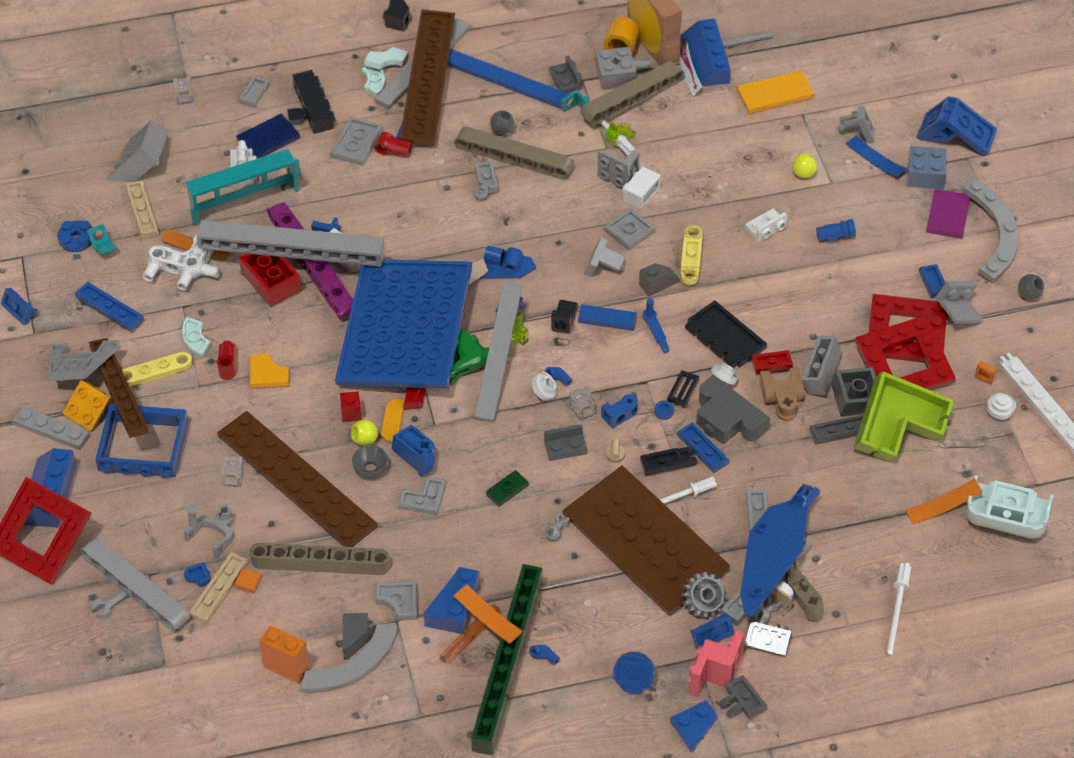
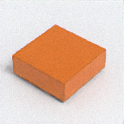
(985, 372)
(248, 580)

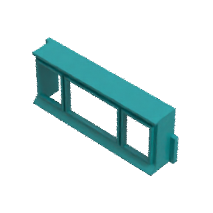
(241, 173)

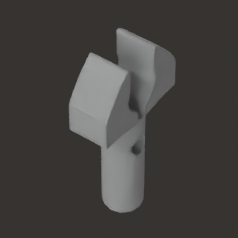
(106, 605)

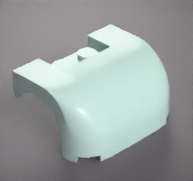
(1009, 509)

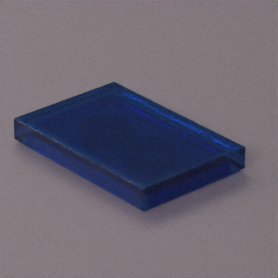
(269, 136)

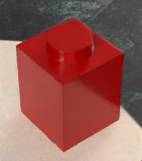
(350, 406)

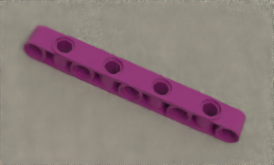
(318, 271)

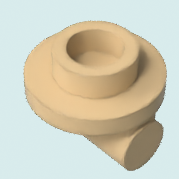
(615, 451)

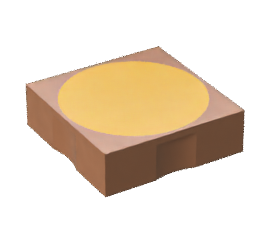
(659, 27)

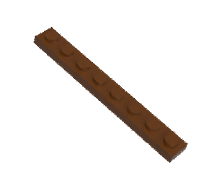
(121, 394)

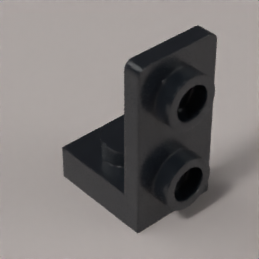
(563, 317)

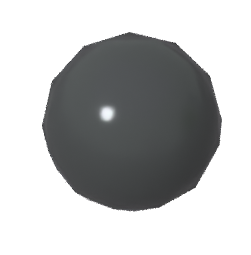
(502, 122)
(1031, 286)

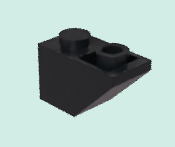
(397, 15)

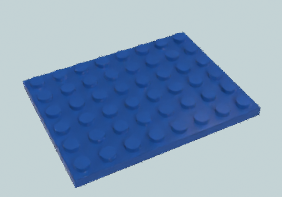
(404, 324)

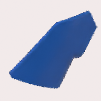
(507, 263)

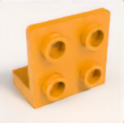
(87, 405)

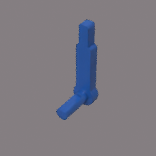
(649, 316)

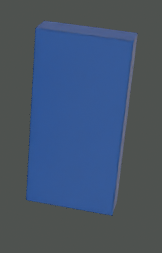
(932, 279)

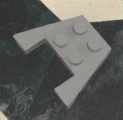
(78, 365)

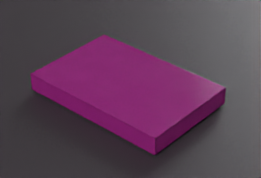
(948, 213)

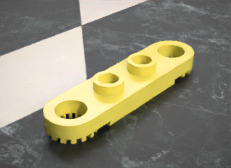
(691, 255)
(157, 368)

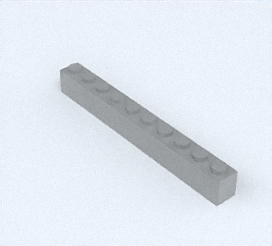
(290, 243)

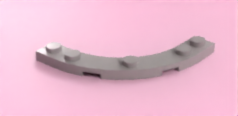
(1005, 226)

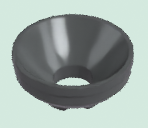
(369, 455)

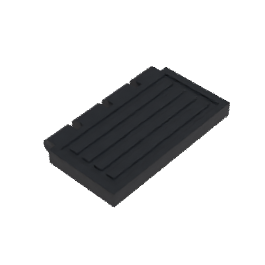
(725, 335)

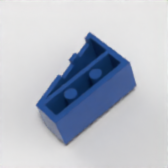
(448, 612)

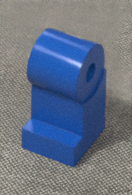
(620, 411)

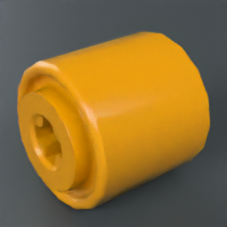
(621, 33)

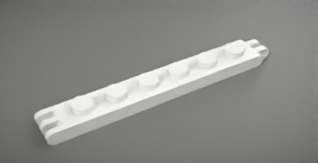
(1039, 399)

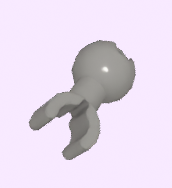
(553, 531)
(763, 613)

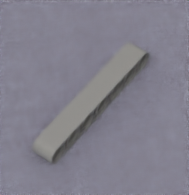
(135, 584)

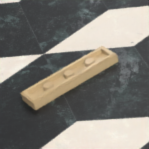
(142, 209)
(218, 588)

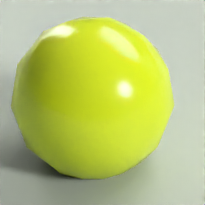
(804, 165)
(364, 432)

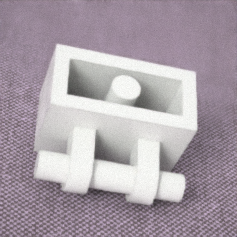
(241, 156)

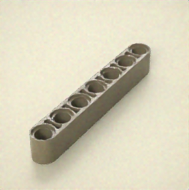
(632, 93)
(514, 153)
(311, 561)

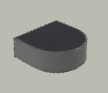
(296, 116)

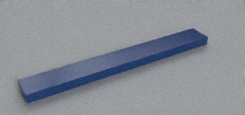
(506, 78)

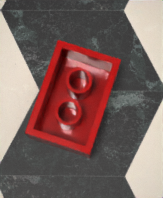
(270, 276)

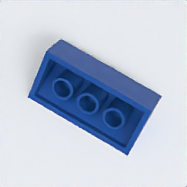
(707, 52)
(55, 472)

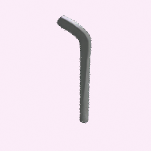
(747, 39)

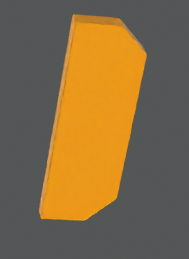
(392, 419)

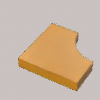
(266, 373)

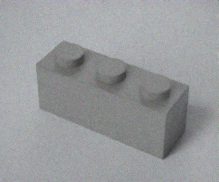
(822, 365)

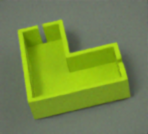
(897, 407)

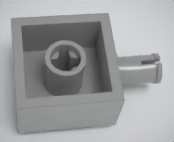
(617, 67)

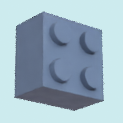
(926, 167)

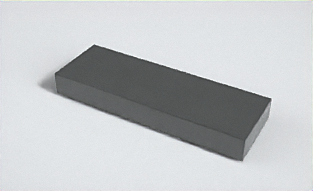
(835, 429)

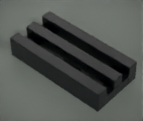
(678, 400)

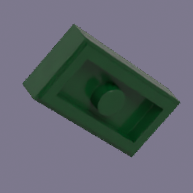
(507, 488)

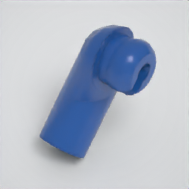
(558, 373)
(544, 652)

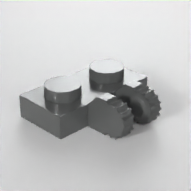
(745, 697)

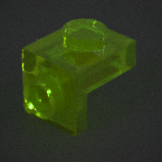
(615, 129)
(520, 333)

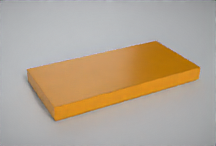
(775, 92)

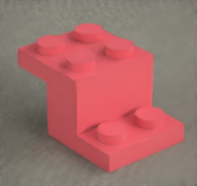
(716, 663)

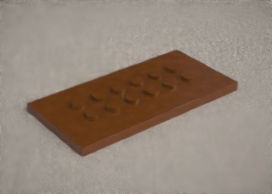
(643, 538)

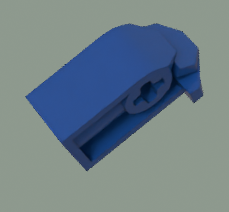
(415, 449)

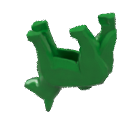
(470, 355)

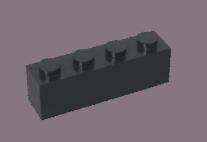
(313, 101)

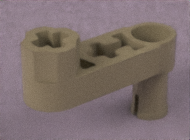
(809, 597)

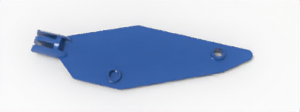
(774, 547)

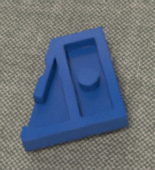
(694, 723)

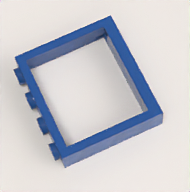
(152, 416)

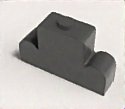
(727, 413)

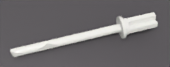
(621, 142)
(694, 488)
(901, 585)

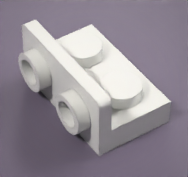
(766, 224)

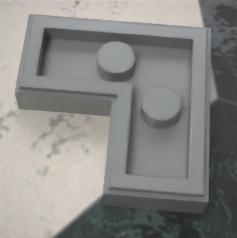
(426, 501)

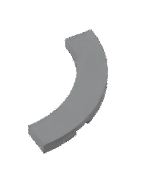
(357, 667)

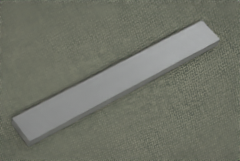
(400, 84)
(498, 351)

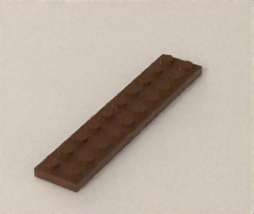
(427, 77)
(297, 480)

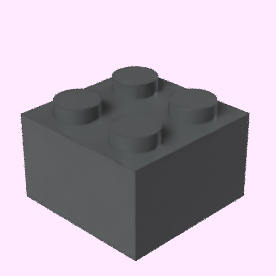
(852, 389)

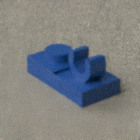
(17, 306)
(713, 630)

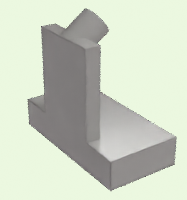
(857, 121)
(606, 257)

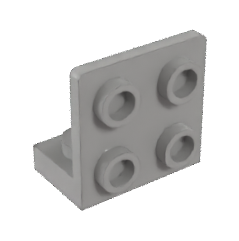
(618, 170)
(954, 300)

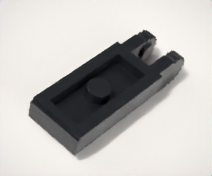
(667, 460)

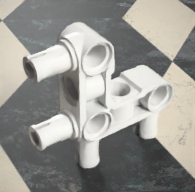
(185, 264)

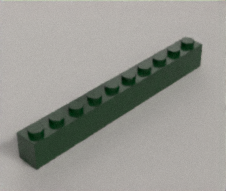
(506, 661)

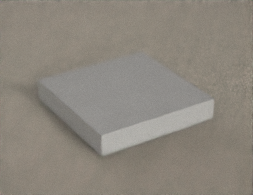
(629, 229)

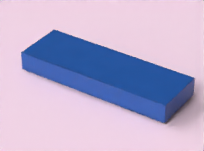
(607, 317)
(703, 447)

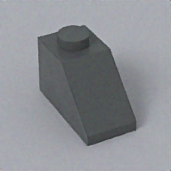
(656, 278)
(355, 632)

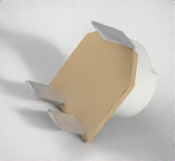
(785, 594)

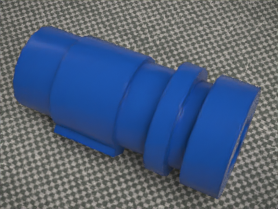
(835, 231)

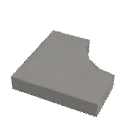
(399, 597)

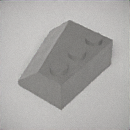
(140, 153)

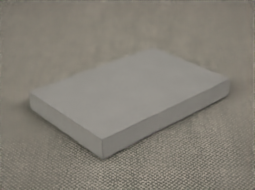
(356, 141)

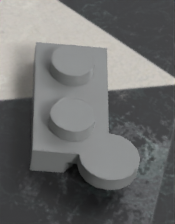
(486, 180)

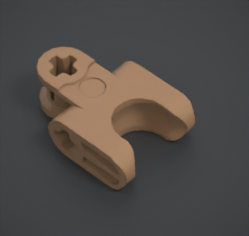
(783, 393)

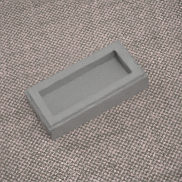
(254, 92)

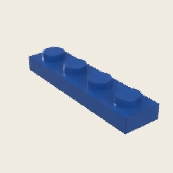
(109, 306)

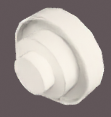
(725, 373)
(544, 386)
(1001, 406)

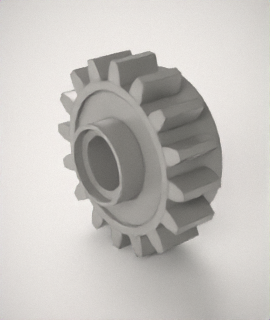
(694, 597)

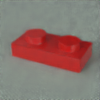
(772, 361)

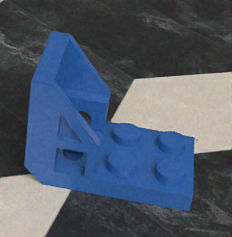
(961, 121)

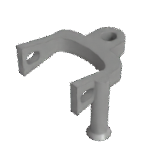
(220, 522)

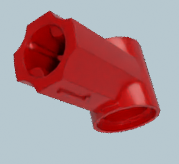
(389, 144)
(226, 360)

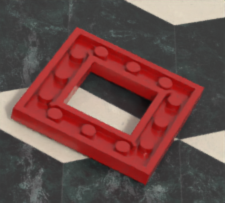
(886, 305)
(918, 329)
(74, 521)

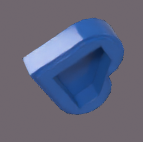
(197, 574)

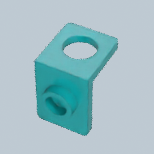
(578, 99)
(103, 245)

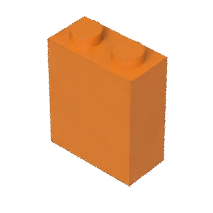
(284, 654)

